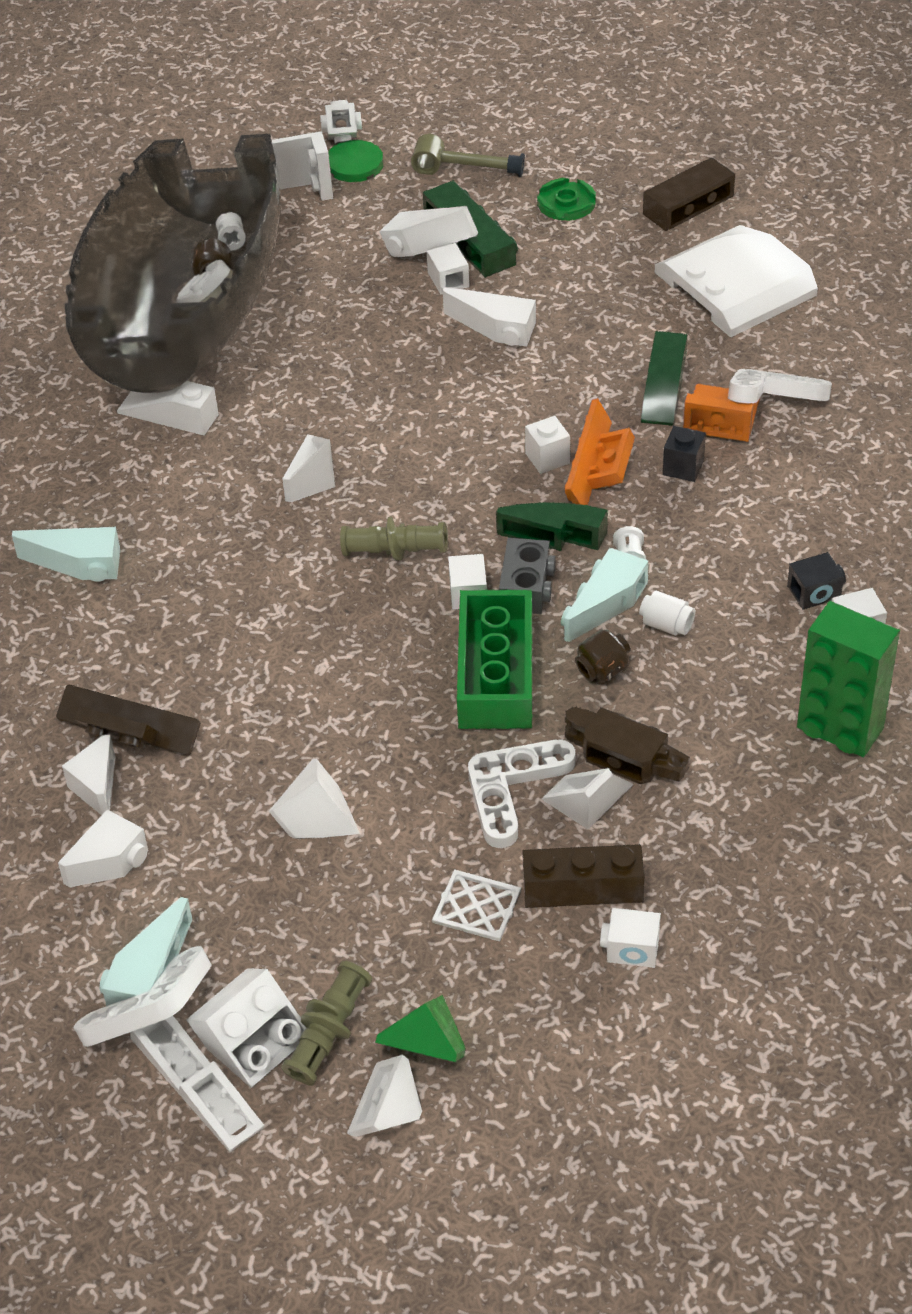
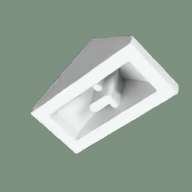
(92, 773)

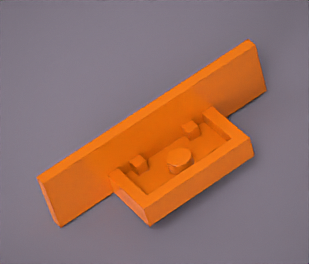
(599, 456)

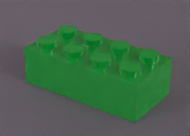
(495, 659)
(847, 678)

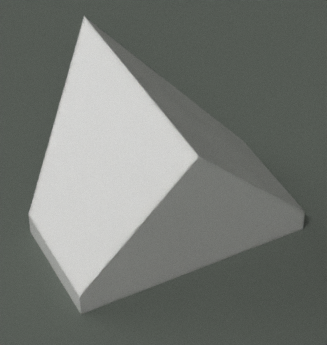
(310, 470)
(587, 795)
(314, 806)

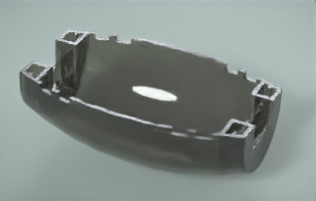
(140, 258)

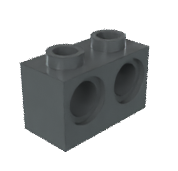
(527, 567)

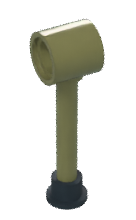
(431, 153)

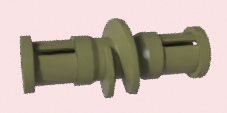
(394, 539)
(325, 1022)

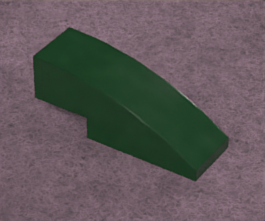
(664, 378)
(554, 523)

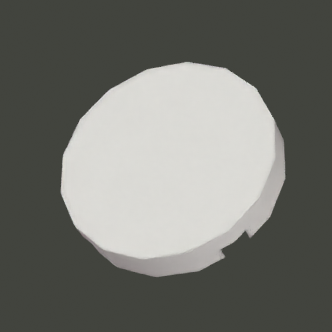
(202, 285)

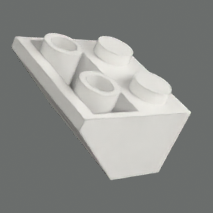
(249, 1025)

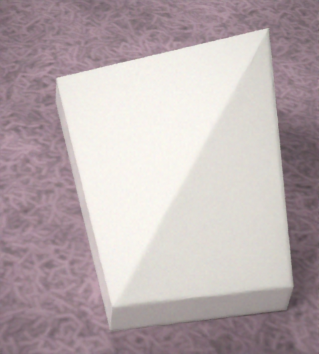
(388, 1098)

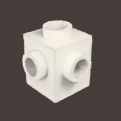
(341, 111)

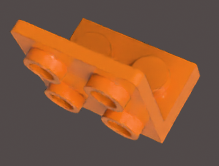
(716, 415)

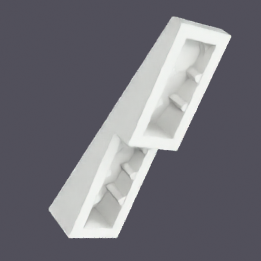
(198, 1081)

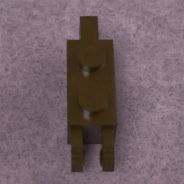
(624, 745)

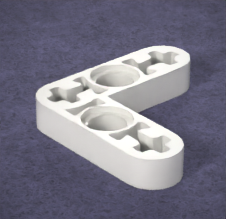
(750, 384)
(497, 782)
(160, 1003)

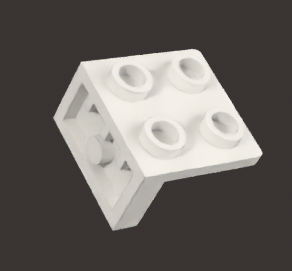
(304, 162)

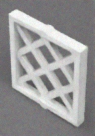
(486, 883)

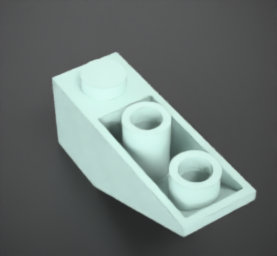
(610, 591)

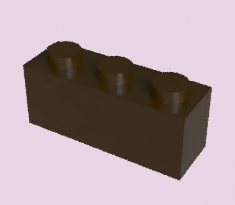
(688, 194)
(583, 876)

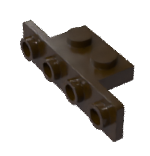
(128, 720)

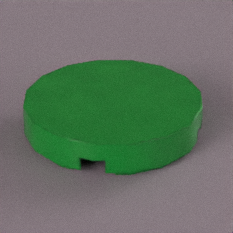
(355, 160)
(574, 203)

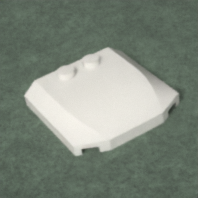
(741, 277)

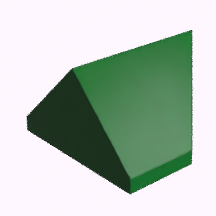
(427, 1032)

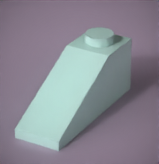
(74, 552)
(147, 955)

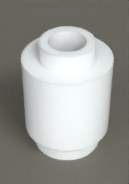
(667, 613)

